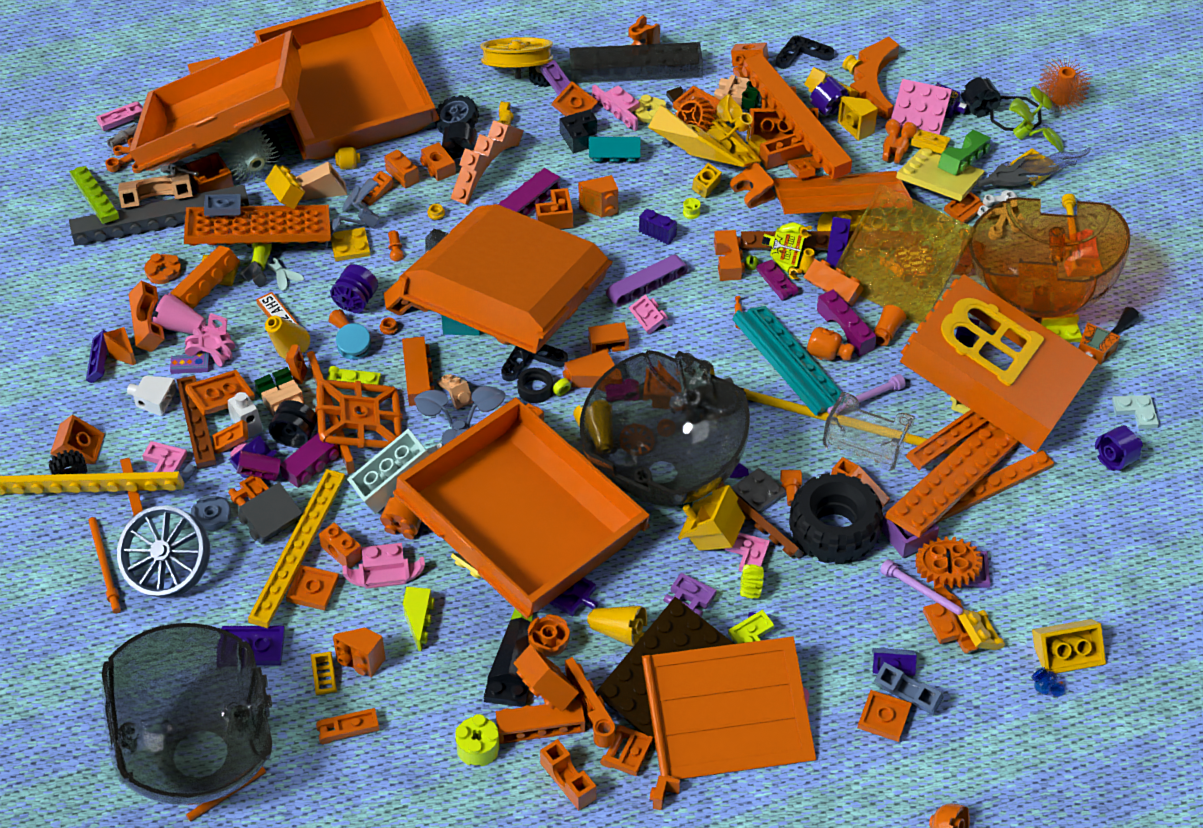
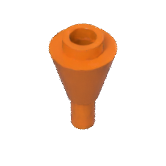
(338, 318)

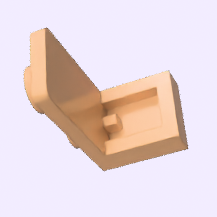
(458, 390)

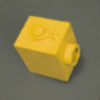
(706, 180)

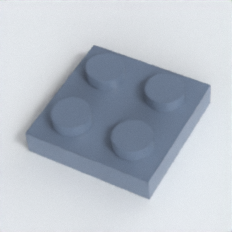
(222, 205)

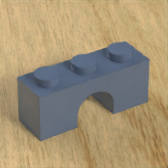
(905, 688)

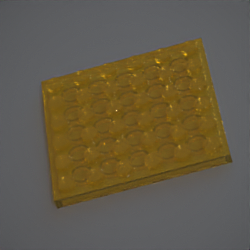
(904, 252)

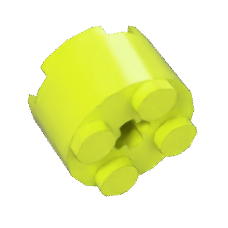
(477, 740)

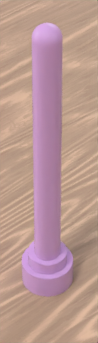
(895, 383)
(891, 569)

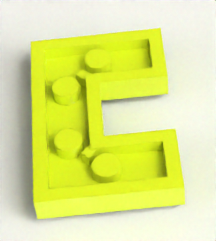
(751, 628)

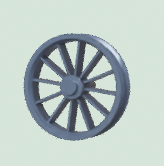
(163, 551)

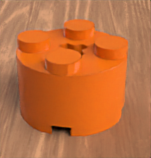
(400, 519)

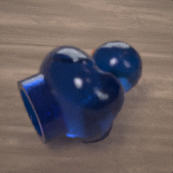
(1047, 680)

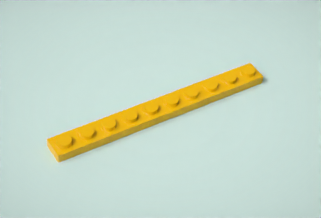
(91, 482)
(296, 549)

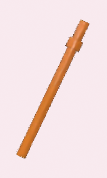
(111, 593)

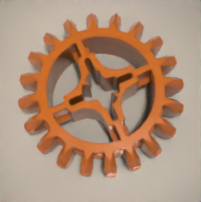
(696, 112)

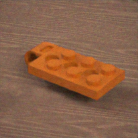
(592, 705)

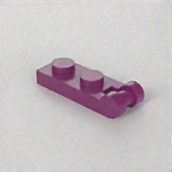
(777, 279)

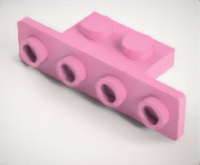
(618, 103)

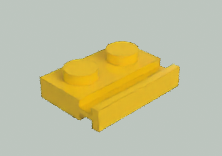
(930, 140)

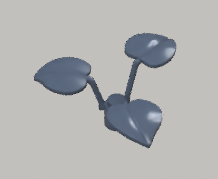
(366, 215)
(433, 401)

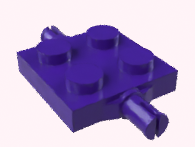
(576, 597)

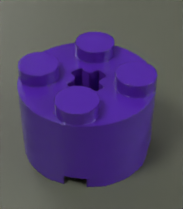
(827, 96)
(1118, 448)

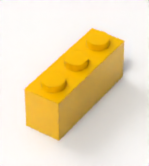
(284, 186)

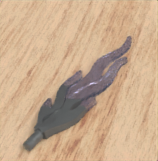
(1030, 167)

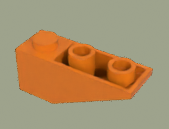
(852, 469)

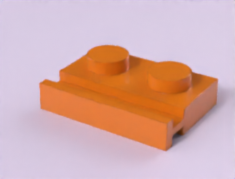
(964, 209)

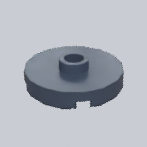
(212, 505)

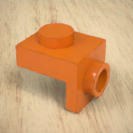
(664, 784)

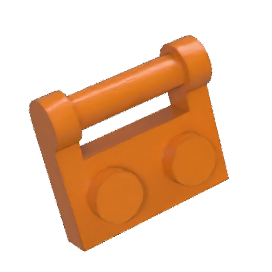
(632, 754)

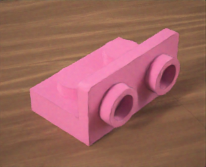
(648, 315)

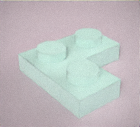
(1138, 405)

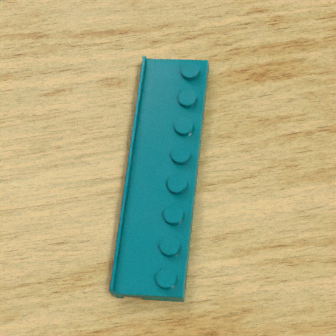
(788, 358)

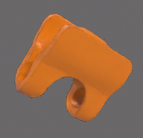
(644, 33)
(757, 182)

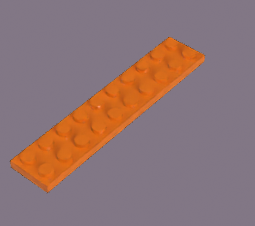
(951, 479)

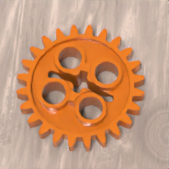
(933, 562)

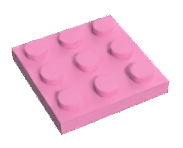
(921, 105)

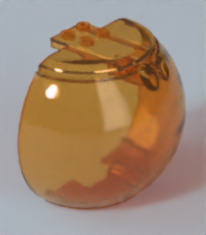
(1049, 260)

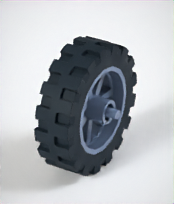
(454, 111)

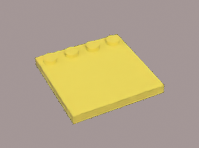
(924, 172)

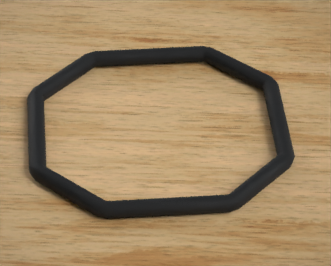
(1014, 97)

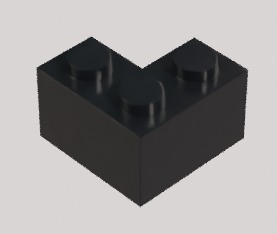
(577, 129)

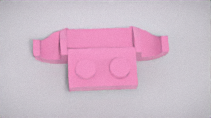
(383, 567)

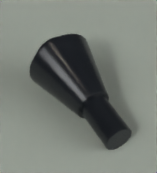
(1128, 317)

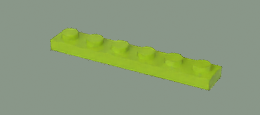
(94, 194)

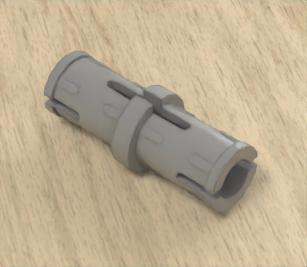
(122, 136)

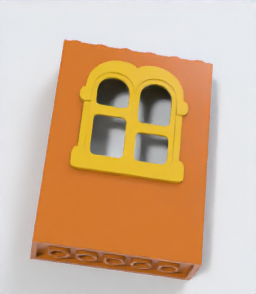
(1023, 398)

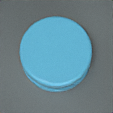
(353, 341)

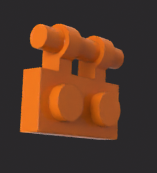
(249, 487)

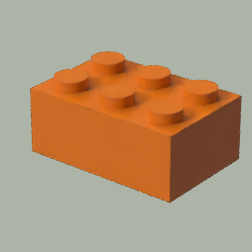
(545, 678)

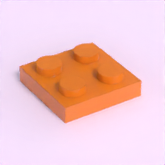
(573, 100)
(312, 587)
(884, 715)

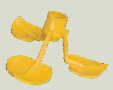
(730, 111)

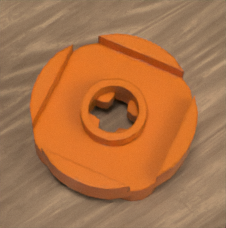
(158, 261)

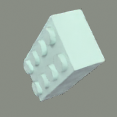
(379, 476)

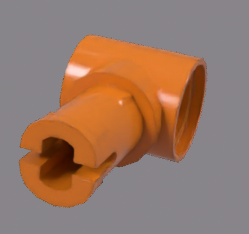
(791, 482)

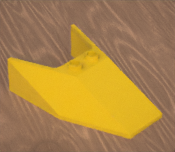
(699, 142)

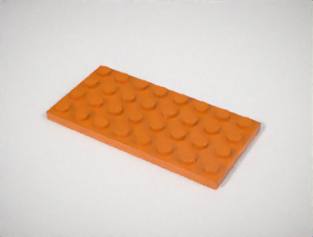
(258, 225)

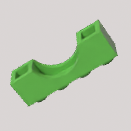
(958, 159)

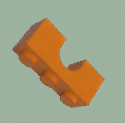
(730, 265)
(575, 785)

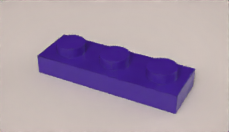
(838, 240)
(97, 358)

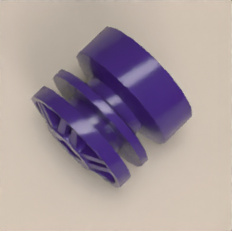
(354, 288)

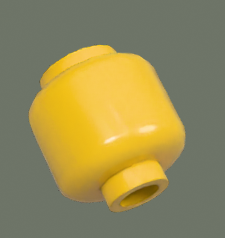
(347, 158)

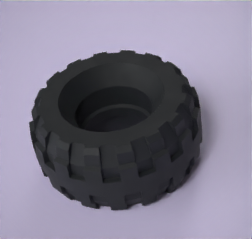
(842, 497)

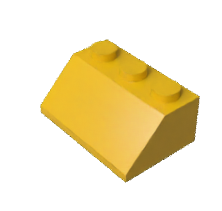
(1070, 646)

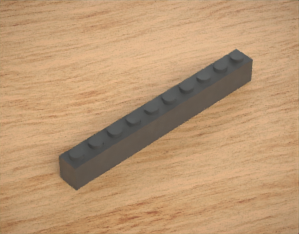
(143, 217)

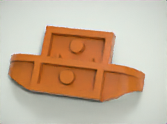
(947, 624)

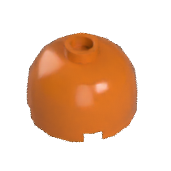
(549, 635)
(950, 816)

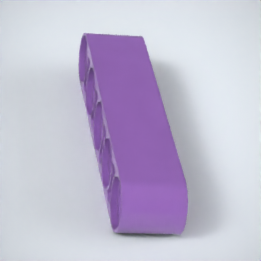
(647, 280)

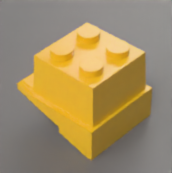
(713, 520)

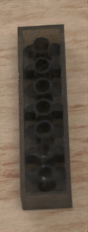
(636, 62)

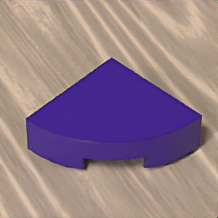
(740, 471)

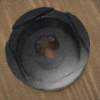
(981, 96)
(457, 138)

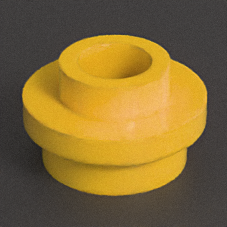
(436, 212)

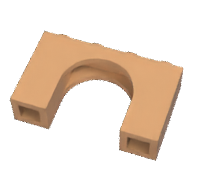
(134, 191)

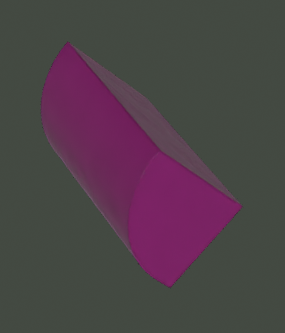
(258, 465)

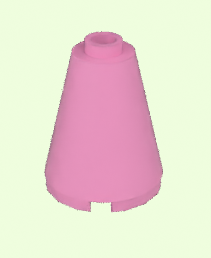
(178, 316)

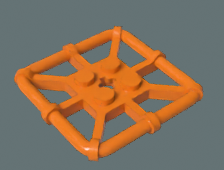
(349, 418)

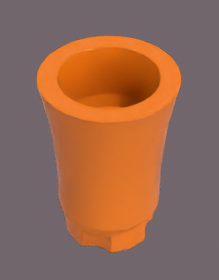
(888, 324)

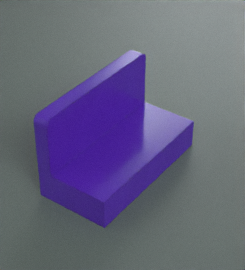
(901, 659)

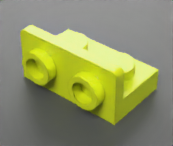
(1064, 326)

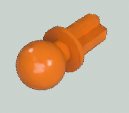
(395, 246)

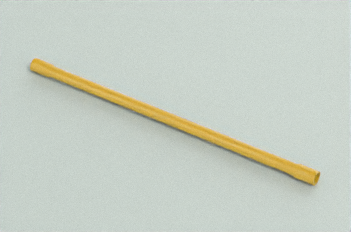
(804, 410)

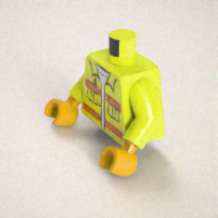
(787, 246)

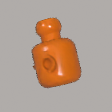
(828, 344)

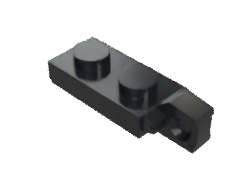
(273, 138)

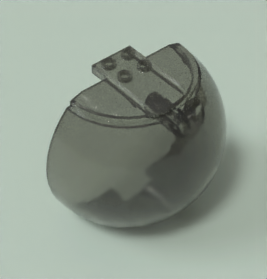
(665, 427)
(185, 713)

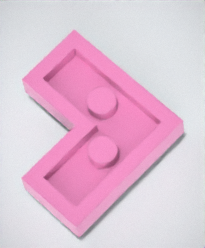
(165, 456)
(752, 549)

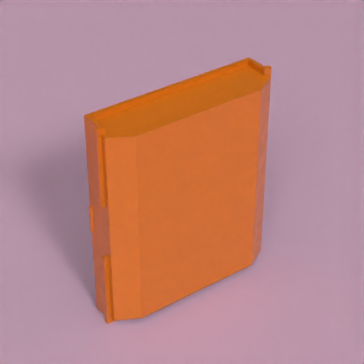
(353, 80)
(218, 102)
(506, 276)
(521, 506)

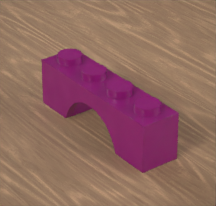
(858, 334)

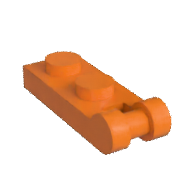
(347, 725)

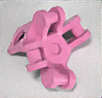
(211, 340)

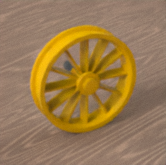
(516, 52)

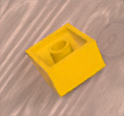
(857, 116)

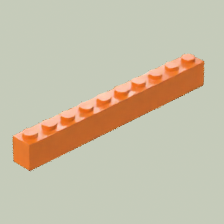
(797, 116)

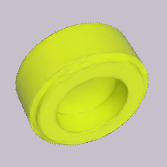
(561, 387)

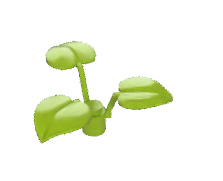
(1025, 127)

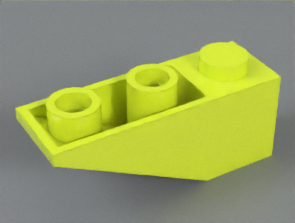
(416, 608)

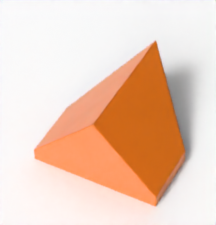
(119, 346)

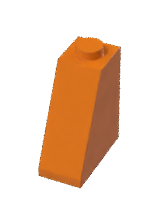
(587, 369)

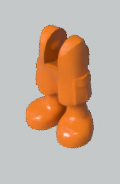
(897, 146)

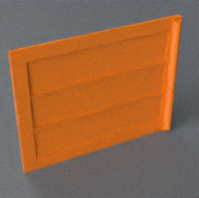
(830, 194)
(728, 708)

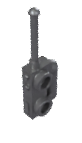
(178, 167)

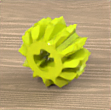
(751, 581)

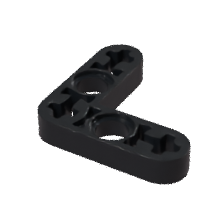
(802, 45)
(526, 355)

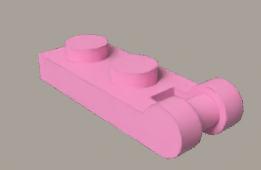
(119, 116)

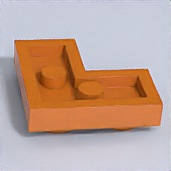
(804, 167)

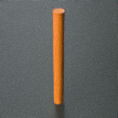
(208, 805)

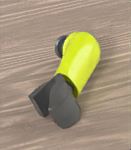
(259, 260)

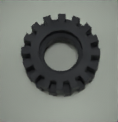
(68, 459)

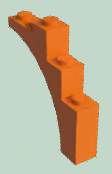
(865, 75)
(476, 161)

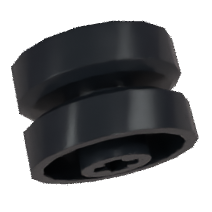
(292, 424)

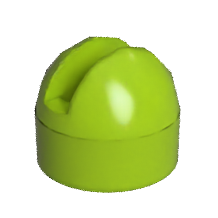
(751, 266)

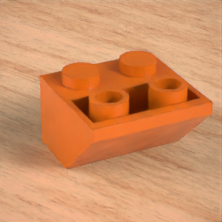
(360, 650)

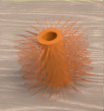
(1063, 85)

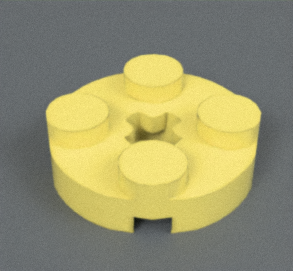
(648, 102)

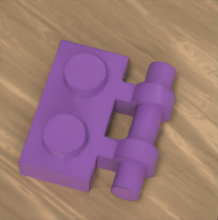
(693, 591)

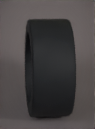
(535, 396)

